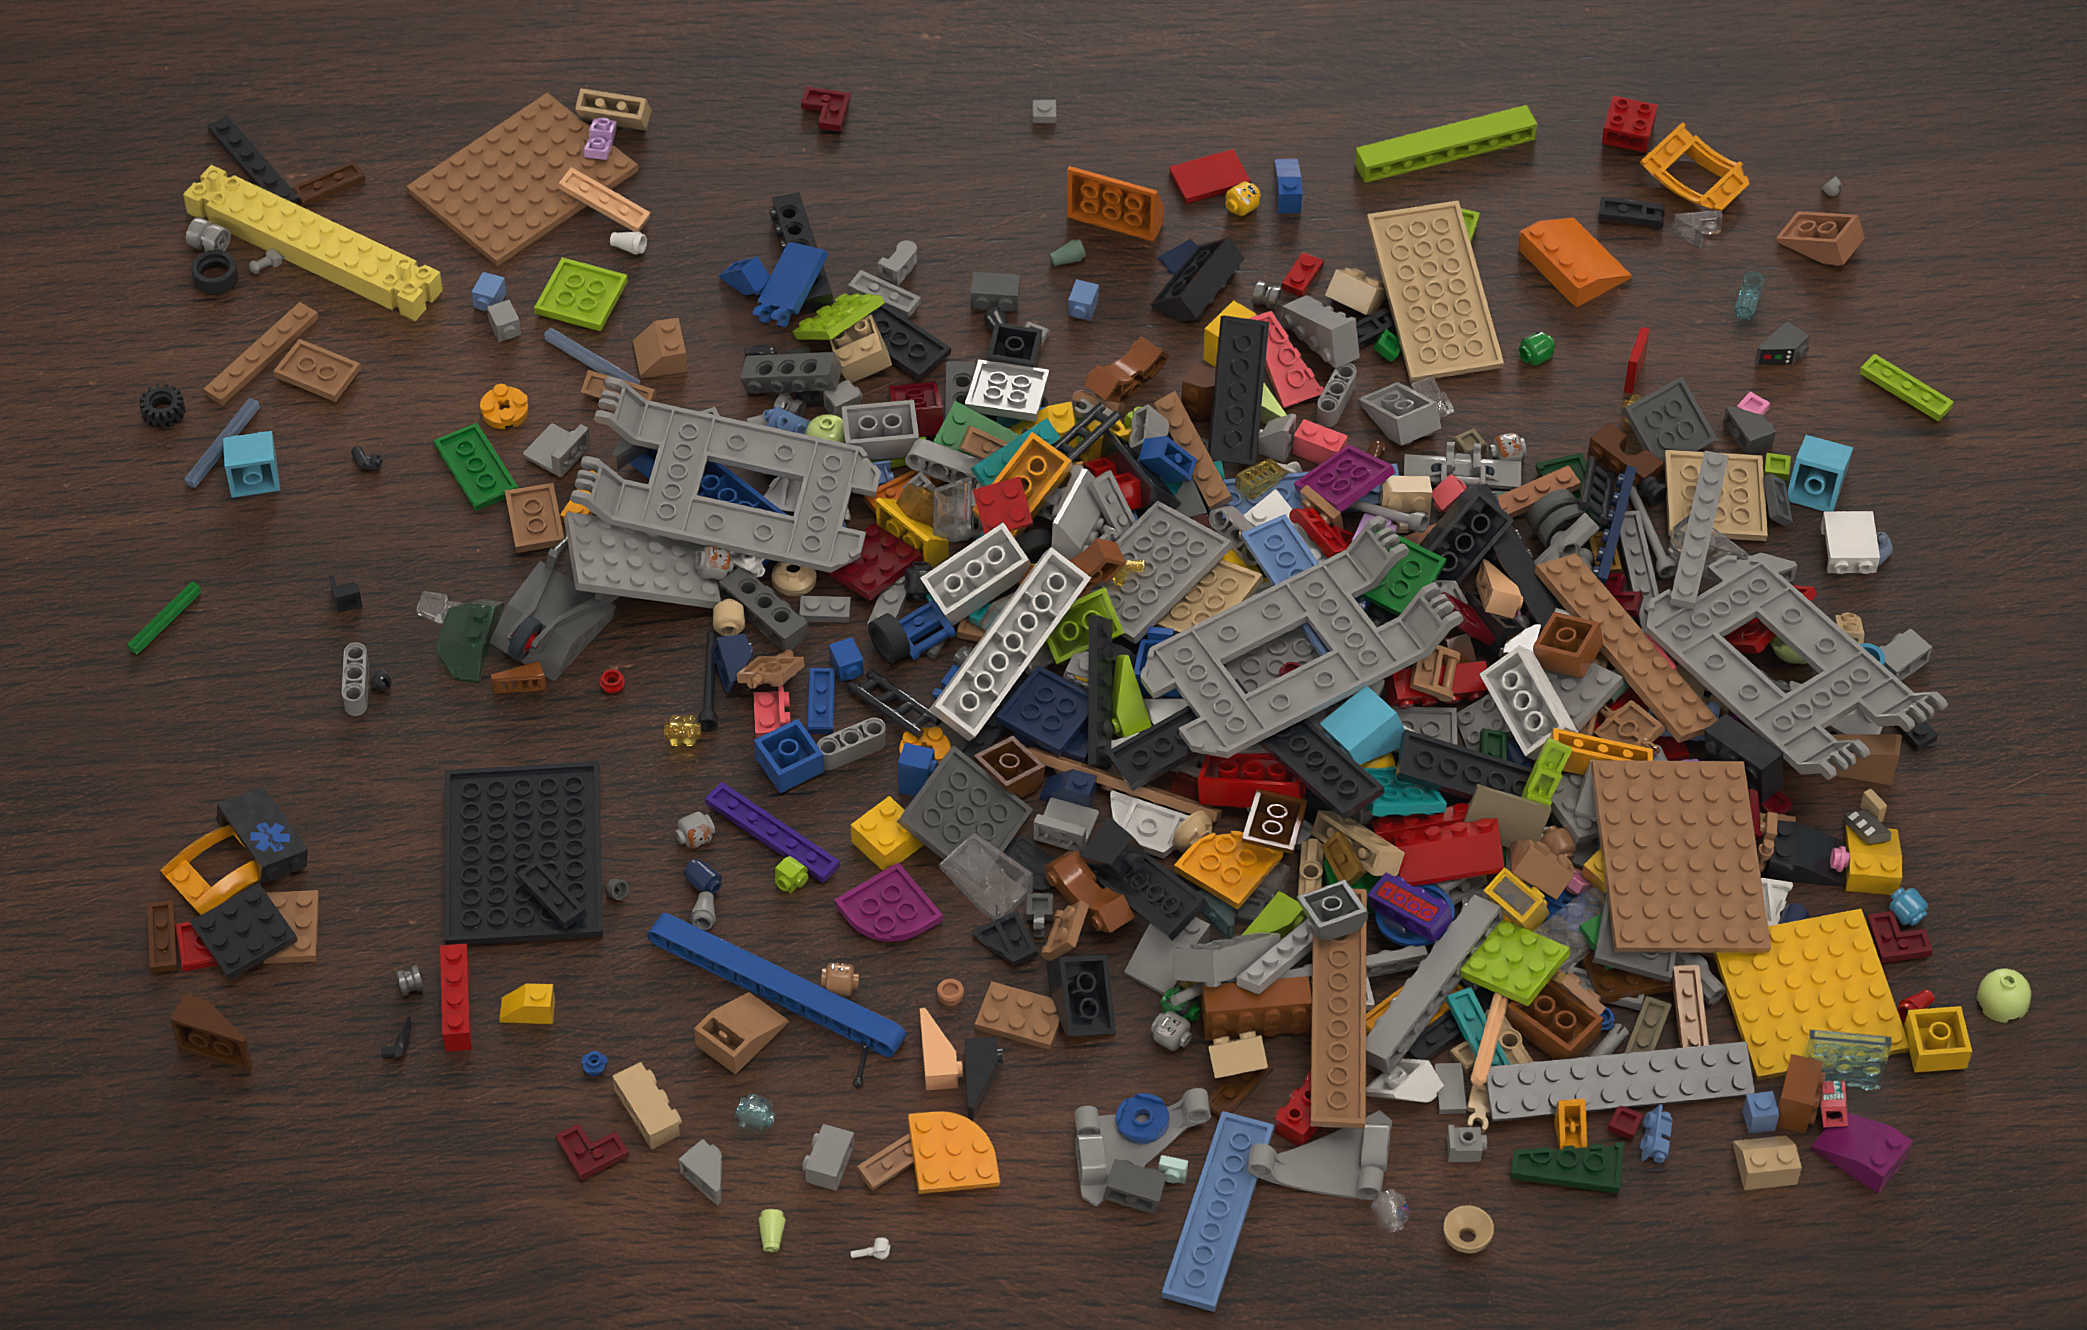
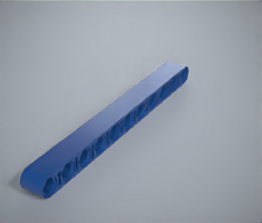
(777, 984)

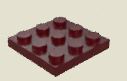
(880, 563)

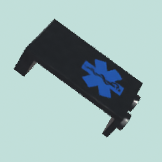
(264, 833)

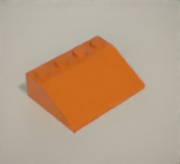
(1114, 204)
(1571, 259)

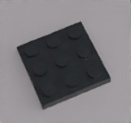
(243, 931)

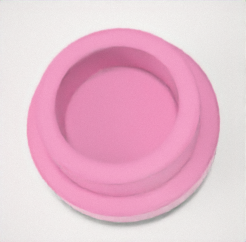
(1839, 858)

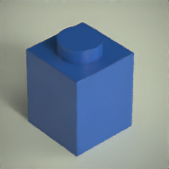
(846, 659)

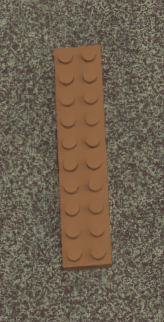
(1628, 647)
(1339, 1029)

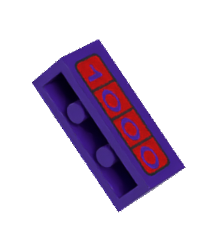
(1410, 907)

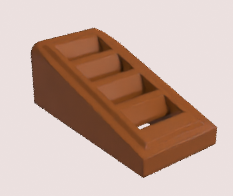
(519, 679)

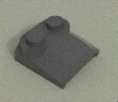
(1333, 910)

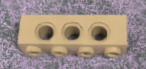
(1373, 851)

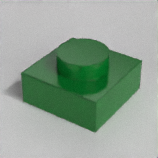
(1388, 345)

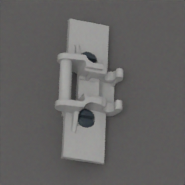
(1467, 467)

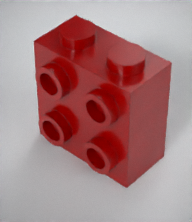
(1629, 124)

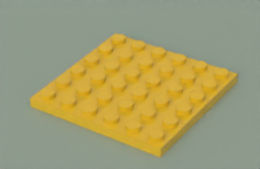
(1813, 978)

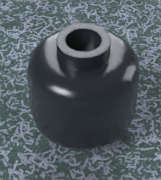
(913, 583)

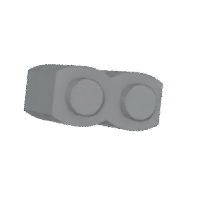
(1147, 424)

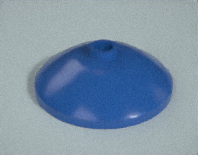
(1401, 935)

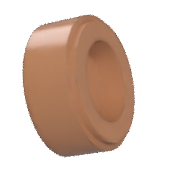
(950, 992)

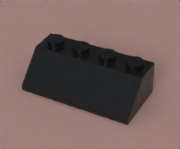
(1198, 280)
(1126, 460)
(1466, 533)

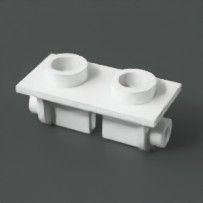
(748, 562)

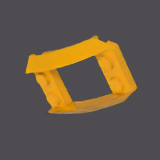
(1682, 142)
(194, 887)

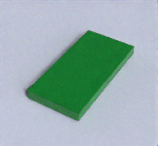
(475, 466)

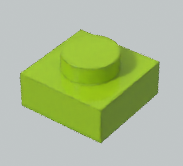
(1777, 465)

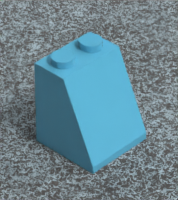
(251, 464)
(1819, 473)
(1364, 727)

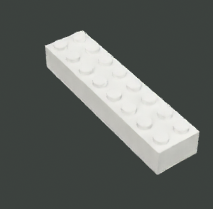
(1009, 644)

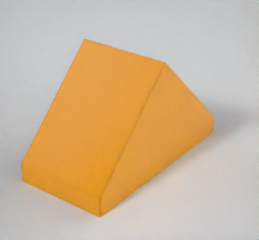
(1571, 1123)

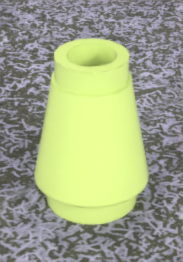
(771, 1229)

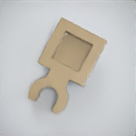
(1479, 1105)

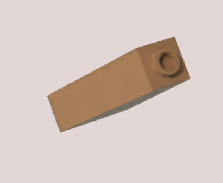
(1880, 764)

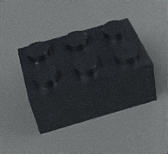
(1735, 743)

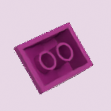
(1864, 1150)

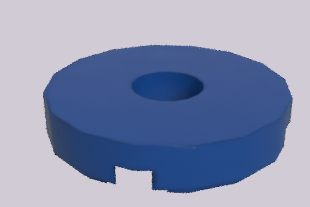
(1142, 1131)

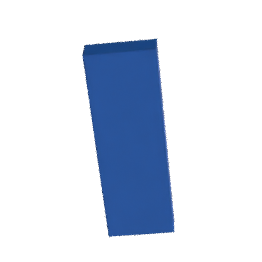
(821, 700)

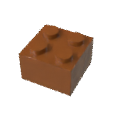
(1568, 644)
(1800, 1093)

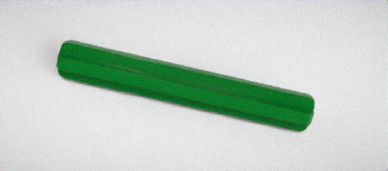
(164, 618)

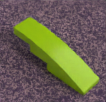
(1547, 772)

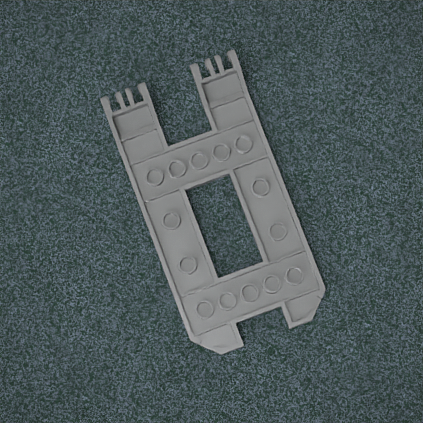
(685, 444)
(1324, 599)
(1794, 720)

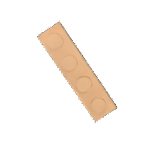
(604, 200)

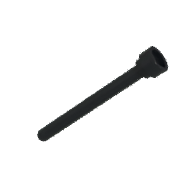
(708, 717)

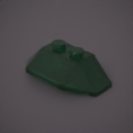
(466, 638)

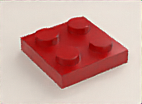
(1003, 503)

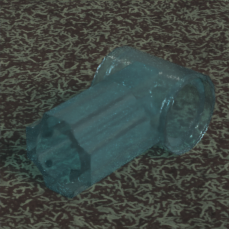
(1749, 295)

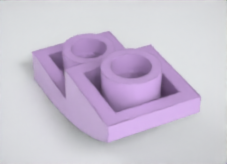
(600, 138)

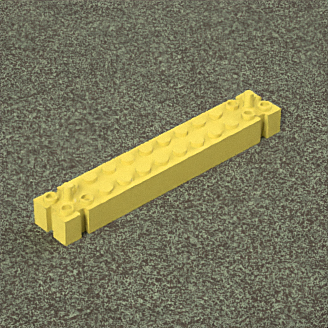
(314, 242)

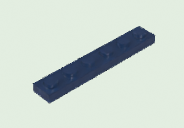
(1615, 519)

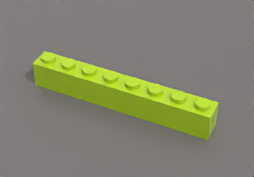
(1445, 143)

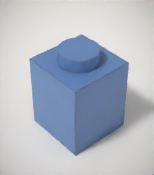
(488, 291)
(1083, 300)
(1760, 1112)

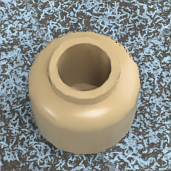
(729, 617)

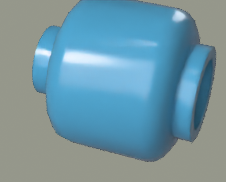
(1908, 906)

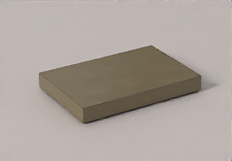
(1516, 815)

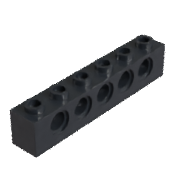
(794, 227)

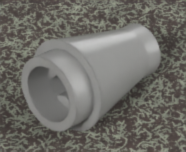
(703, 912)

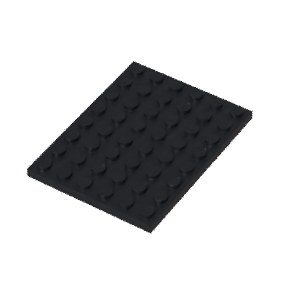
(503, 823)

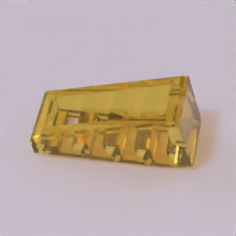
(1252, 490)

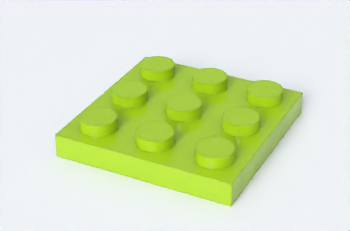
(581, 294)
(838, 317)
(1515, 962)

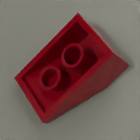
(927, 405)

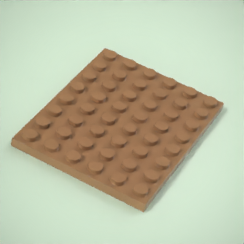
(506, 183)
(1680, 857)

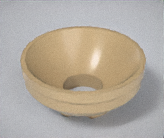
(792, 583)
(1191, 830)
(1472, 1220)

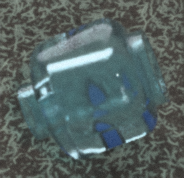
(754, 1113)

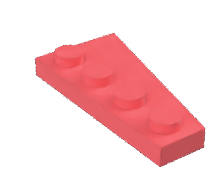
(1285, 368)

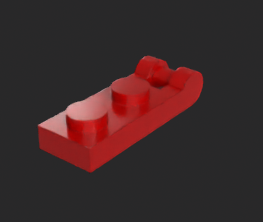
(1318, 531)

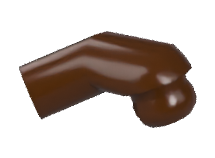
(1376, 448)

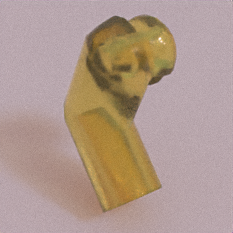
(1129, 566)

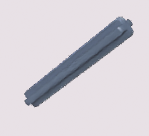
(586, 356)
(217, 448)

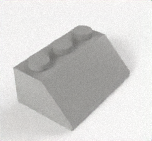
(881, 428)

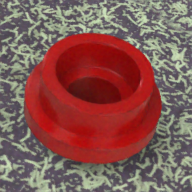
(612, 676)

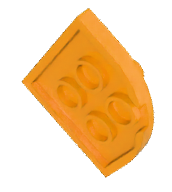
(1227, 866)
(951, 1153)

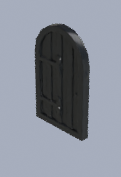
(1033, 859)

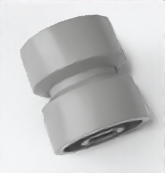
(207, 236)

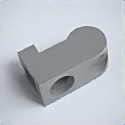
(899, 264)

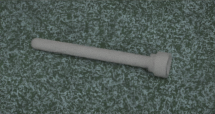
(1416, 521)
(1665, 565)

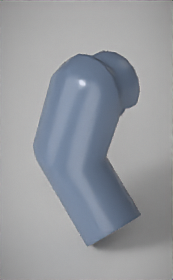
(1884, 546)

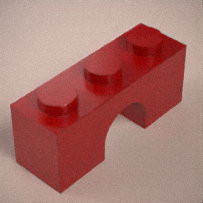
(1127, 483)

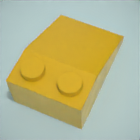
(1060, 416)
(1874, 866)

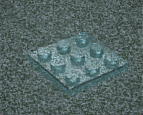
(1850, 1057)

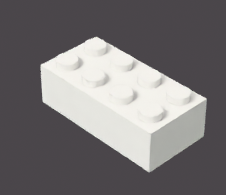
(977, 574)
(1526, 700)

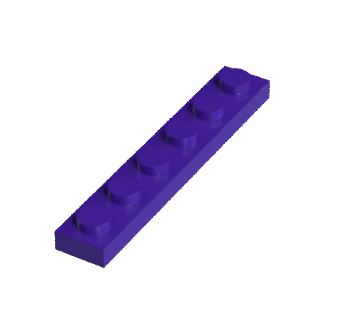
(771, 831)

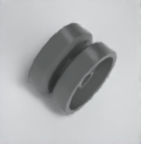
(1553, 514)

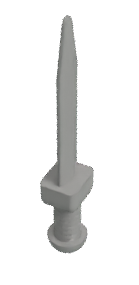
(272, 258)

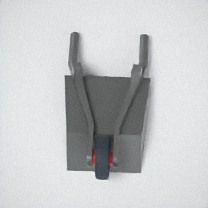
(551, 618)

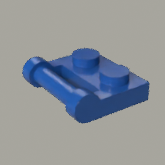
(921, 623)

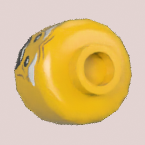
(1243, 198)

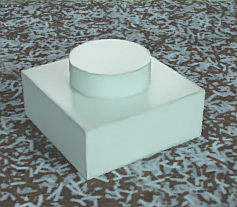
(1174, 1168)

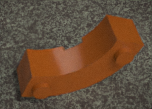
(1127, 373)
(1099, 561)
(1077, 882)

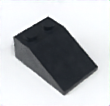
(1803, 856)
(1082, 994)

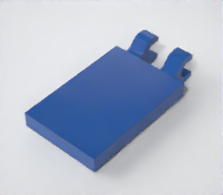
(790, 283)

